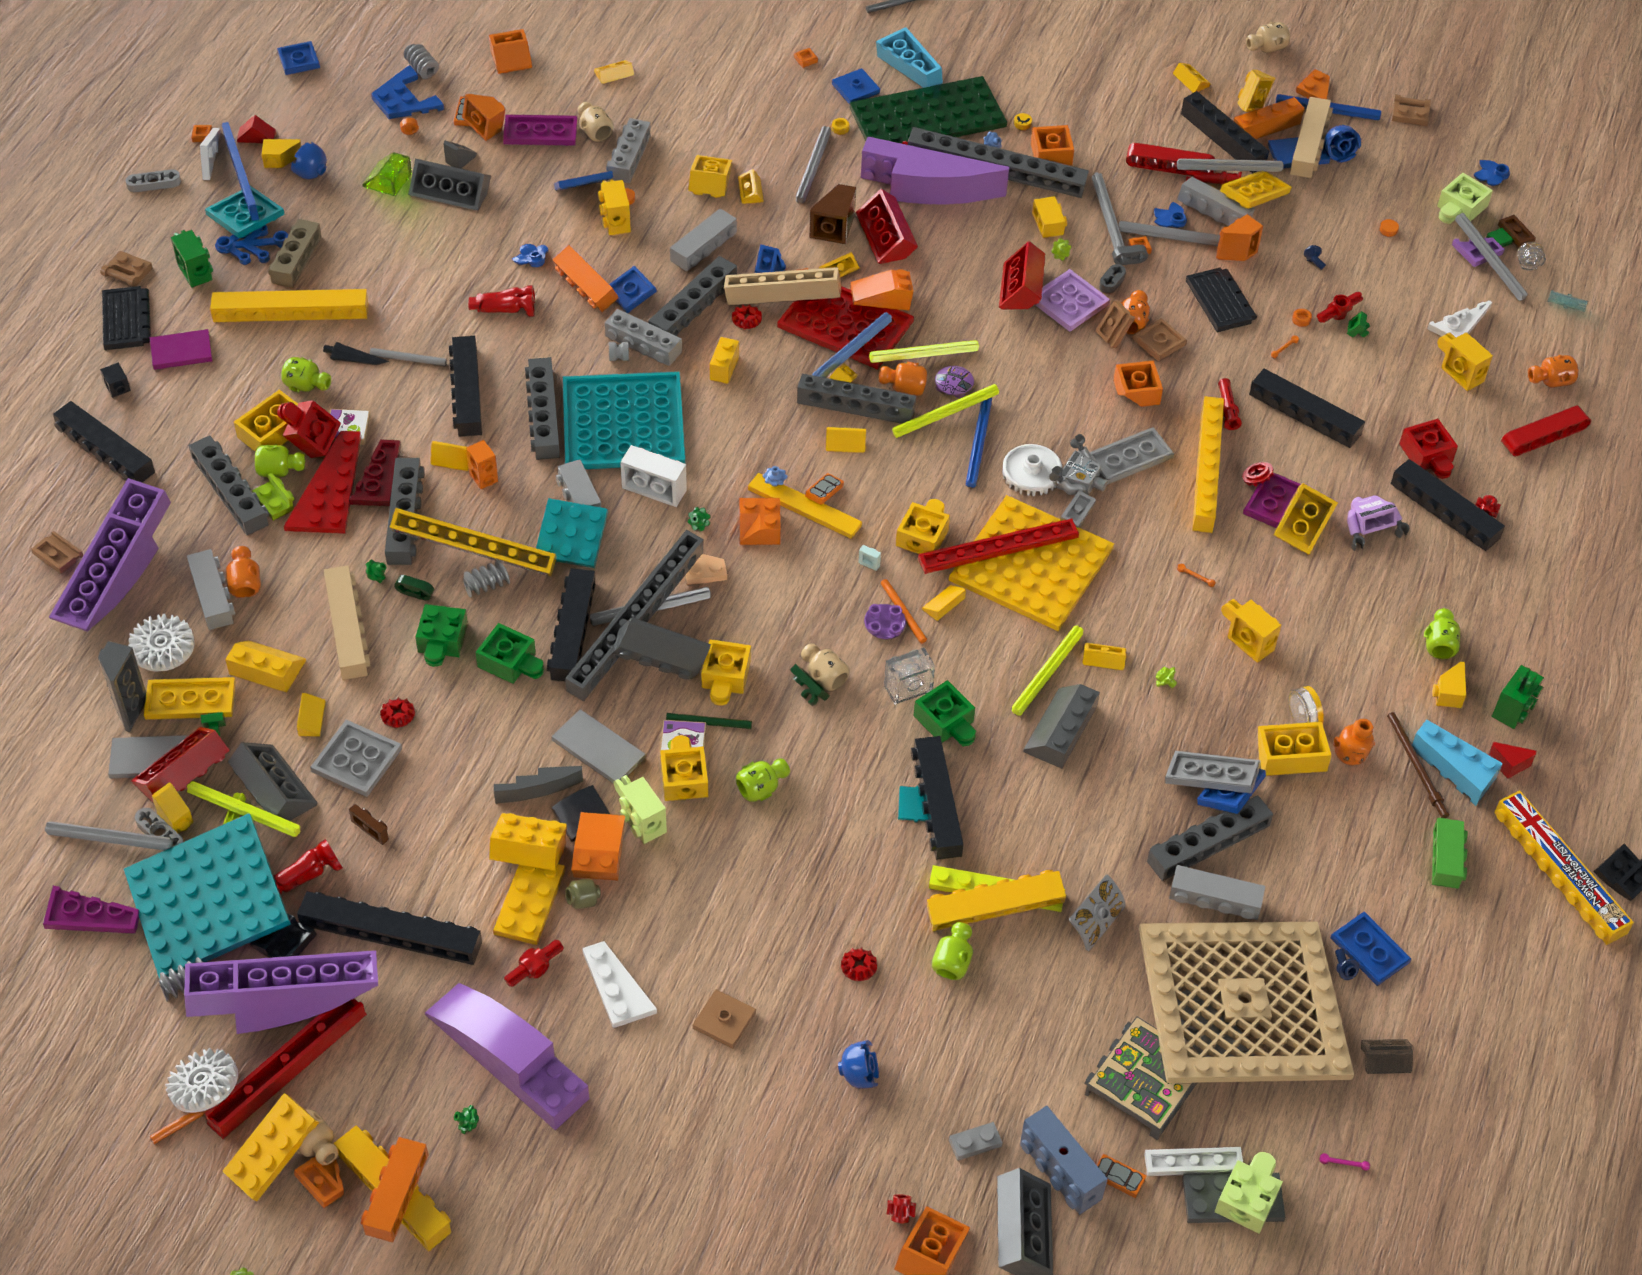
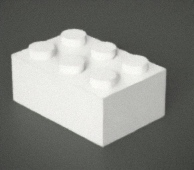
(653, 476)

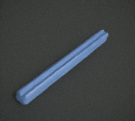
(854, 345)

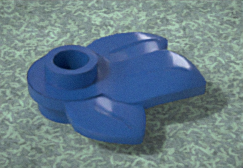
(1492, 172)
(1173, 217)
(531, 254)

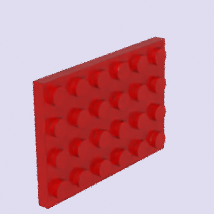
(837, 322)

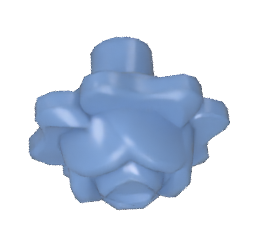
(992, 140)
(775, 476)

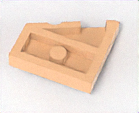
(707, 570)

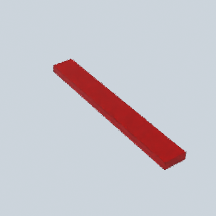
(998, 546)

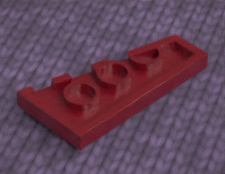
(377, 480)

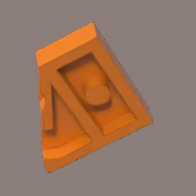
(1314, 85)
(321, 1180)

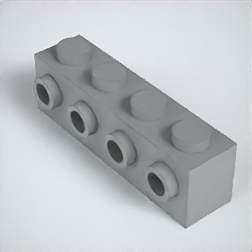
(629, 150)
(1211, 202)
(703, 240)
(643, 337)
(210, 589)
(1217, 892)

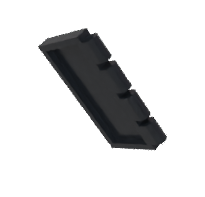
(1221, 299)
(126, 317)

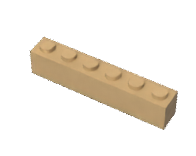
(1311, 137)
(782, 286)
(345, 622)

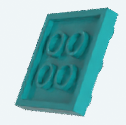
(235, 217)
(572, 532)

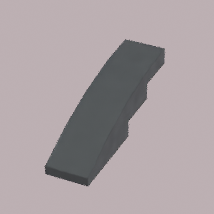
(534, 786)

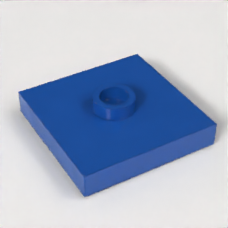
(298, 58)
(856, 86)
(632, 289)

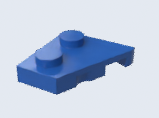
(769, 260)

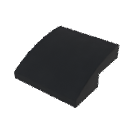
(570, 808)
(1622, 872)
(285, 941)

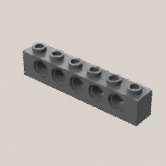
(694, 297)
(855, 399)
(543, 408)
(228, 485)
(405, 496)
(1203, 847)

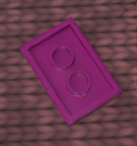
(181, 349)
(1271, 500)

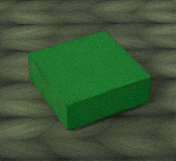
(1501, 237)

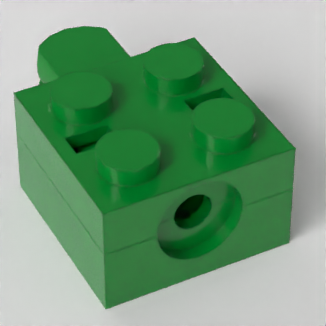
(192, 258)
(441, 633)
(509, 655)
(1518, 697)
(946, 714)

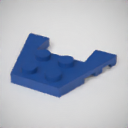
(398, 101)

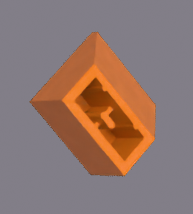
(510, 51)
(1239, 239)

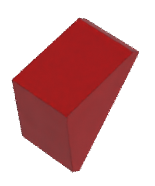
(255, 131)
(1513, 758)

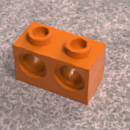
(482, 464)

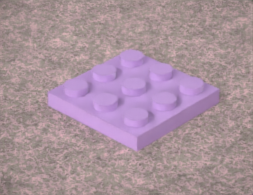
(1071, 300)

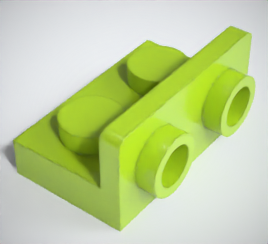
(275, 497)

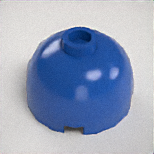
(1342, 143)
(310, 161)
(859, 1065)

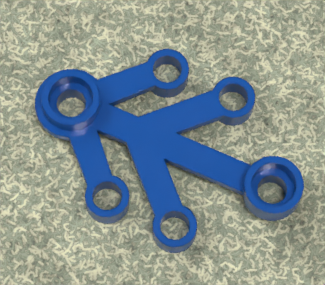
(230, 244)

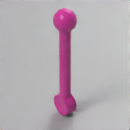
(1324, 1159)

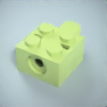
(1463, 196)
(641, 808)
(1248, 1191)

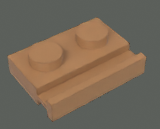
(1115, 324)
(57, 552)

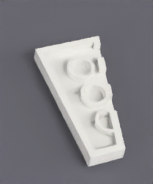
(618, 990)

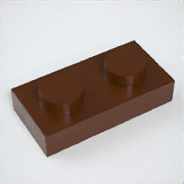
(1516, 230)
(368, 824)

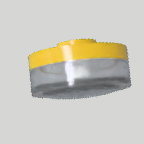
(1305, 705)

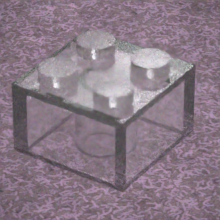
(909, 675)

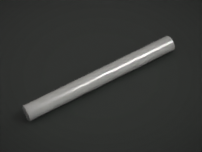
(408, 357)

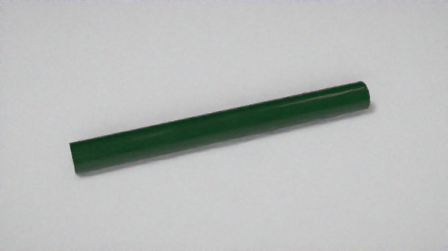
(712, 721)

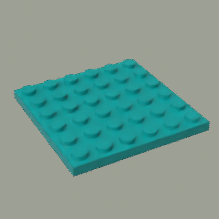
(619, 411)
(206, 896)

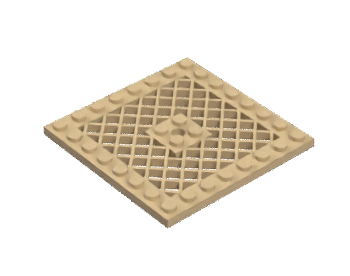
(1185, 1065)

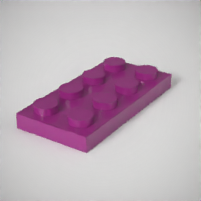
(540, 130)

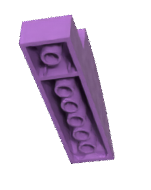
(930, 175)
(114, 557)
(277, 989)
(511, 1052)

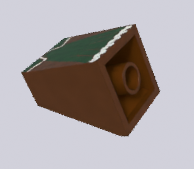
(833, 215)

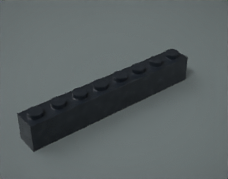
(390, 927)

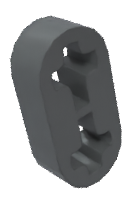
(1130, 255)
(1115, 280)

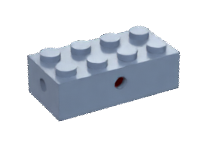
(1063, 1160)

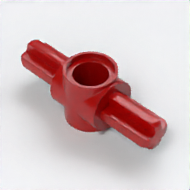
(1339, 307)
(533, 963)

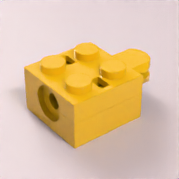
(614, 207)
(1464, 359)
(923, 527)
(1251, 628)
(725, 670)
(683, 770)

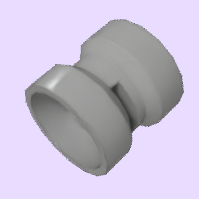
(619, 351)

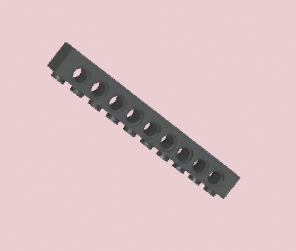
(1022, 168)
(640, 606)

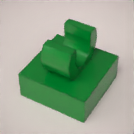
(1358, 325)
(213, 721)

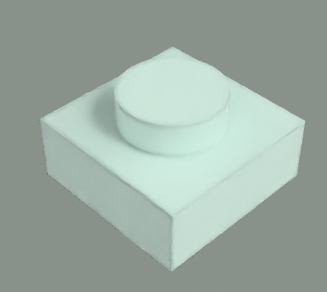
(869, 557)

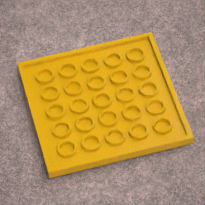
(1037, 581)

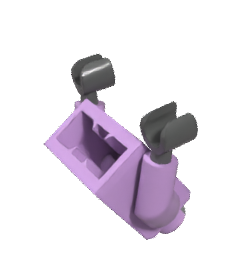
(1373, 515)

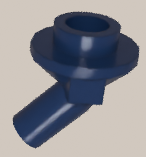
(1312, 255)
(1346, 968)

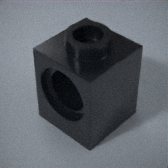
(115, 380)

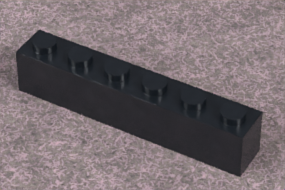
(1222, 129)
(466, 386)
(1307, 408)
(103, 443)
(1447, 505)
(573, 623)
(938, 798)

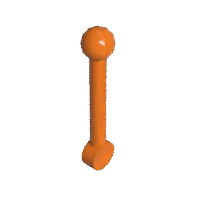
(1294, 339)
(1182, 568)

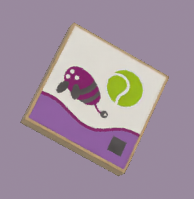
(352, 421)
(693, 730)

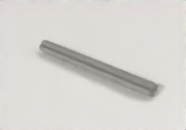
(813, 164)
(1229, 165)
(1107, 210)
(1169, 233)
(1491, 257)
(671, 601)
(108, 836)

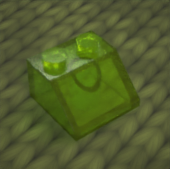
(389, 174)

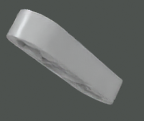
(139, 178)
(157, 823)

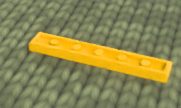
(798, 503)

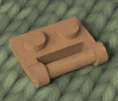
(1410, 114)
(128, 264)

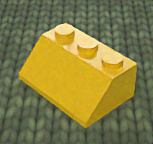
(264, 665)
(1293, 748)

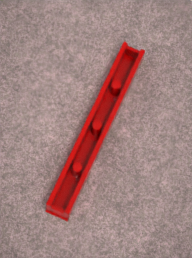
(283, 1066)

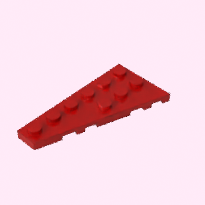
(326, 499)

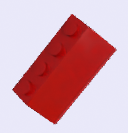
(886, 228)
(1022, 278)
(183, 762)

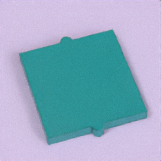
(910, 804)

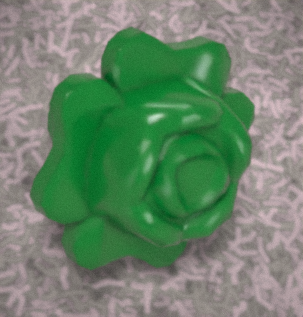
(699, 518)
(375, 570)
(467, 1119)

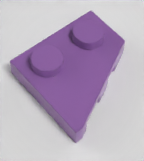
(1472, 254)

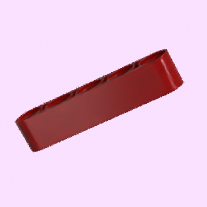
(1161, 158)
(1546, 431)

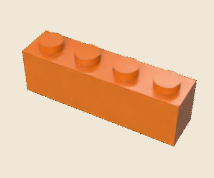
(1271, 118)
(585, 278)
(395, 1189)

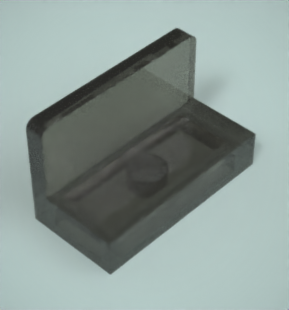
(1388, 1056)

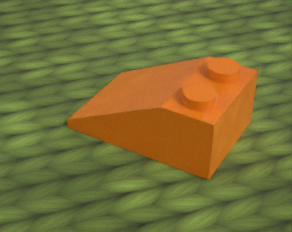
(884, 290)
(598, 846)
(932, 1245)

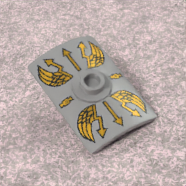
(1098, 911)

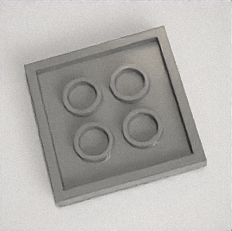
(356, 758)

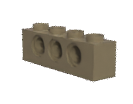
(295, 253)

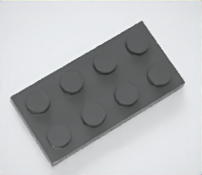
(1204, 1191)

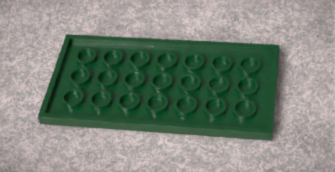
(946, 108)

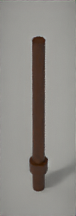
(1434, 797)

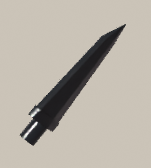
(346, 353)

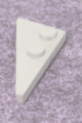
(208, 151)
(1461, 321)

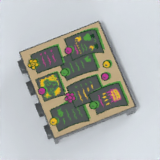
(1136, 1080)

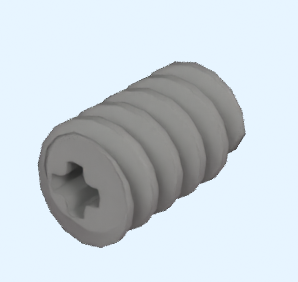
(421, 60)
(484, 577)
(174, 982)

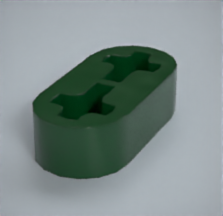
(414, 587)

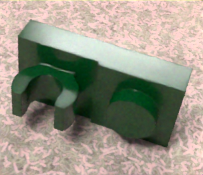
(815, 689)

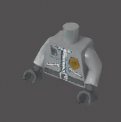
(1079, 472)

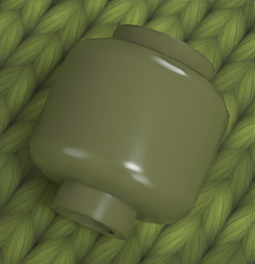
(582, 893)

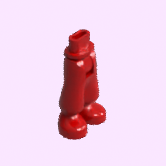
(505, 301)
(307, 867)

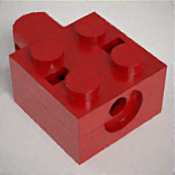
(309, 427)
(1430, 447)

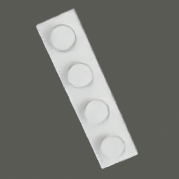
(1191, 1161)

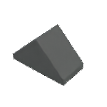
(457, 154)

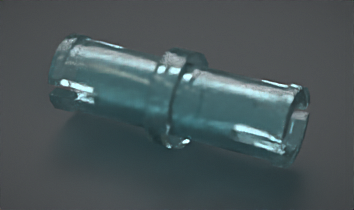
(1567, 301)

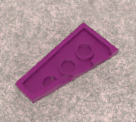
(81, 913)

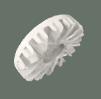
(1029, 468)
(162, 643)
(202, 1081)

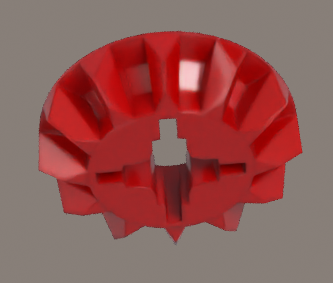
(751, 321)
(1250, 474)
(399, 719)
(861, 972)

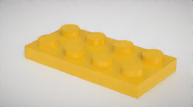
(1255, 189)
(189, 697)
(528, 903)
(270, 1147)

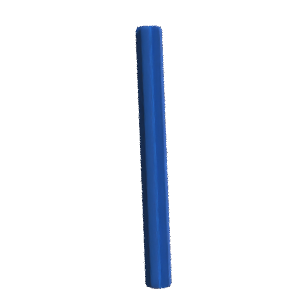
(1341, 109)
(978, 443)

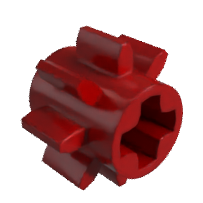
(1489, 505)
(901, 1208)

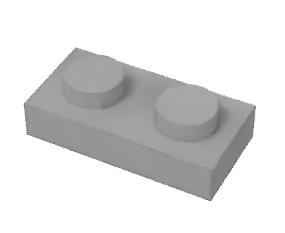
(1079, 508)
(975, 1141)

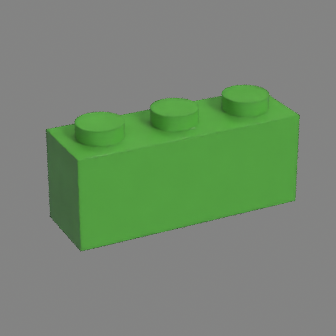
(1449, 853)

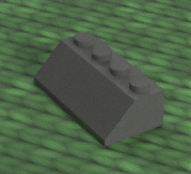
(449, 184)
(661, 648)
(123, 681)
(1062, 724)
(271, 780)
(1024, 1224)

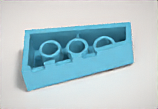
(910, 58)
(1457, 760)

